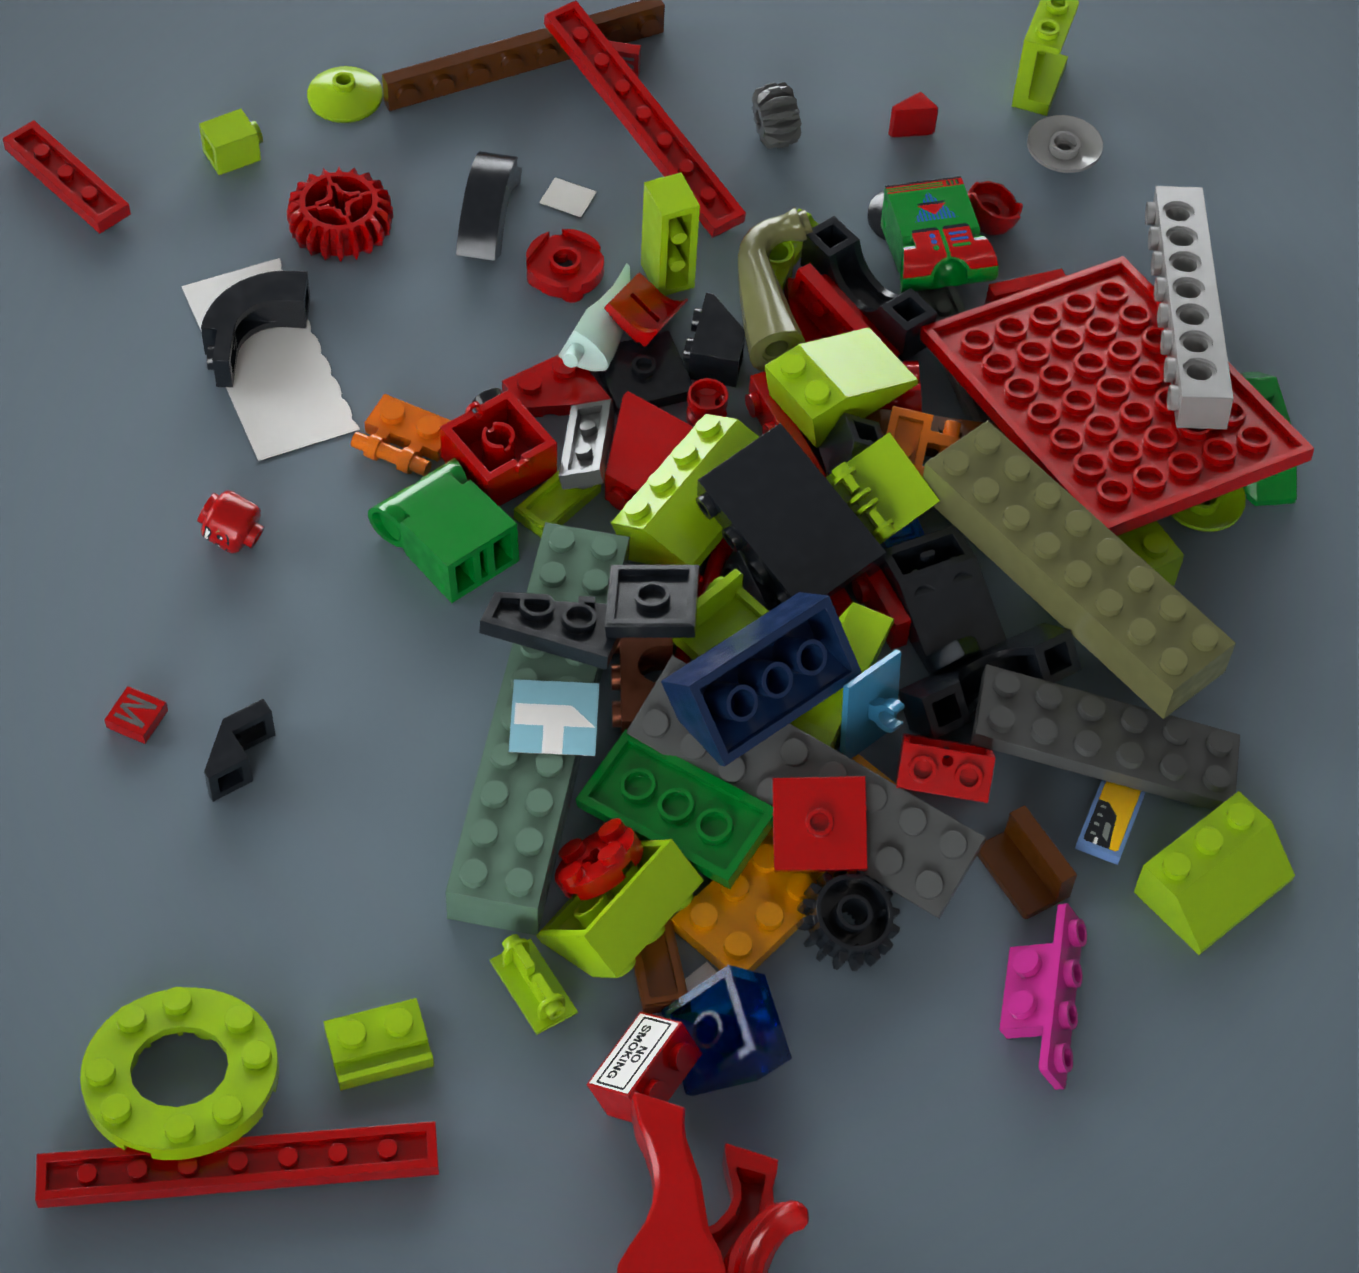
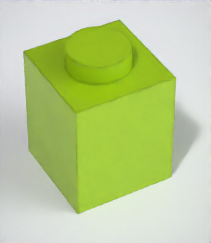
(231, 141)

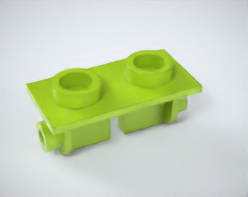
(532, 984)

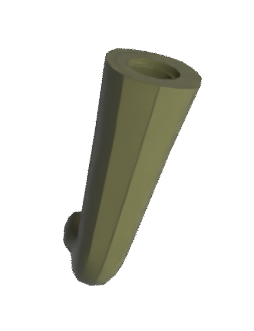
(765, 311)

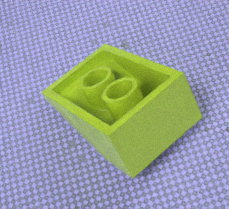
(836, 376)

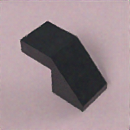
(228, 762)

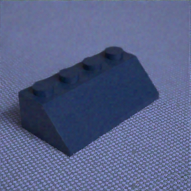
(763, 676)

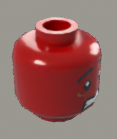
(230, 521)

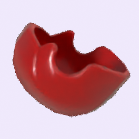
(994, 207)

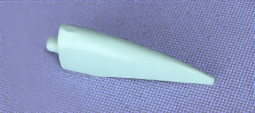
(596, 334)

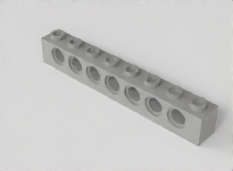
(1188, 309)

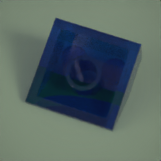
(733, 1027)

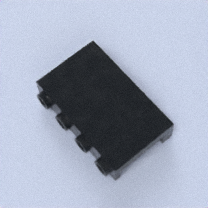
(787, 519)

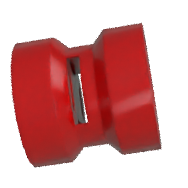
(706, 397)

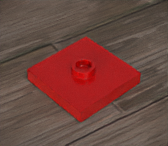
(820, 824)

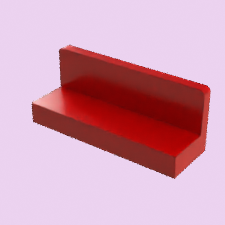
(829, 305)

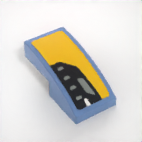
(1110, 821)

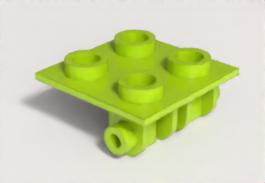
(883, 488)

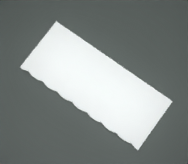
(280, 378)

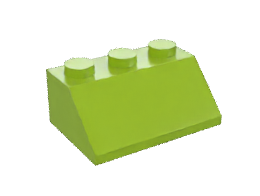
(1216, 873)
(612, 929)

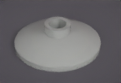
(1065, 143)

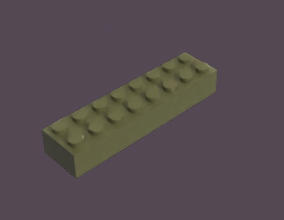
(1078, 569)

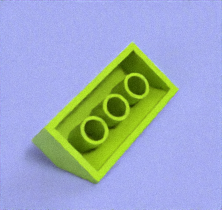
(664, 514)

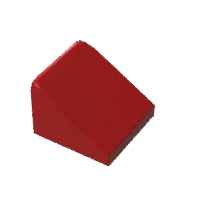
(913, 117)

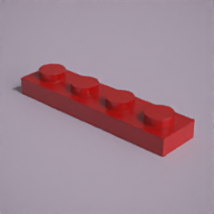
(66, 176)

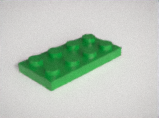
(675, 800)

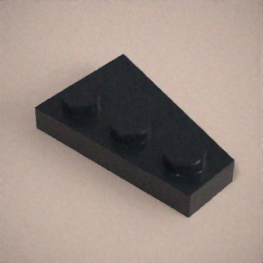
(551, 626)

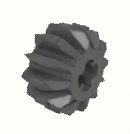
(776, 115)

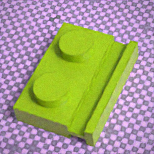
(378, 1044)

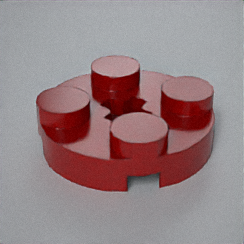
(559, 281)
(597, 862)

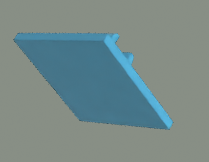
(871, 705)

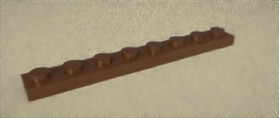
(511, 56)

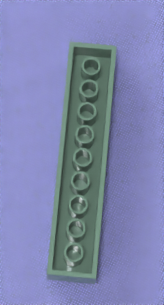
(525, 798)

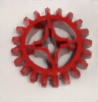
(339, 214)

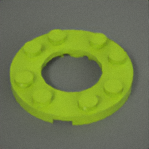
(188, 1129)

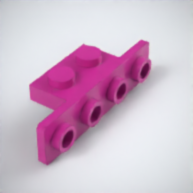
(1043, 994)

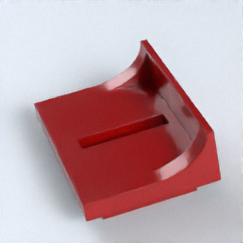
(642, 309)

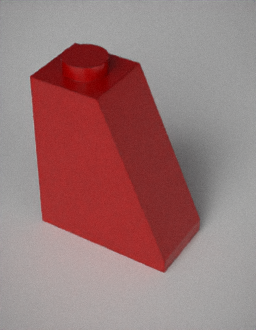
(639, 447)

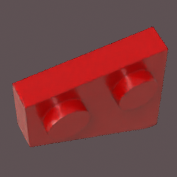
(554, 387)

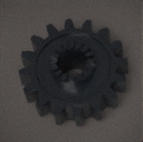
(833, 934)

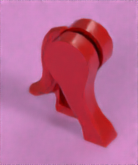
(677, 1226)

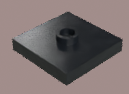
(648, 372)
(652, 601)

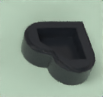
(952, 653)

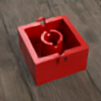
(500, 447)

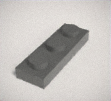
(586, 445)

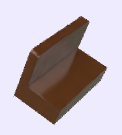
(1028, 865)

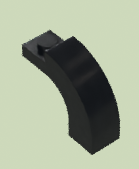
(486, 205)
(250, 307)

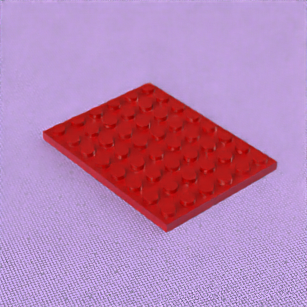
(1083, 393)

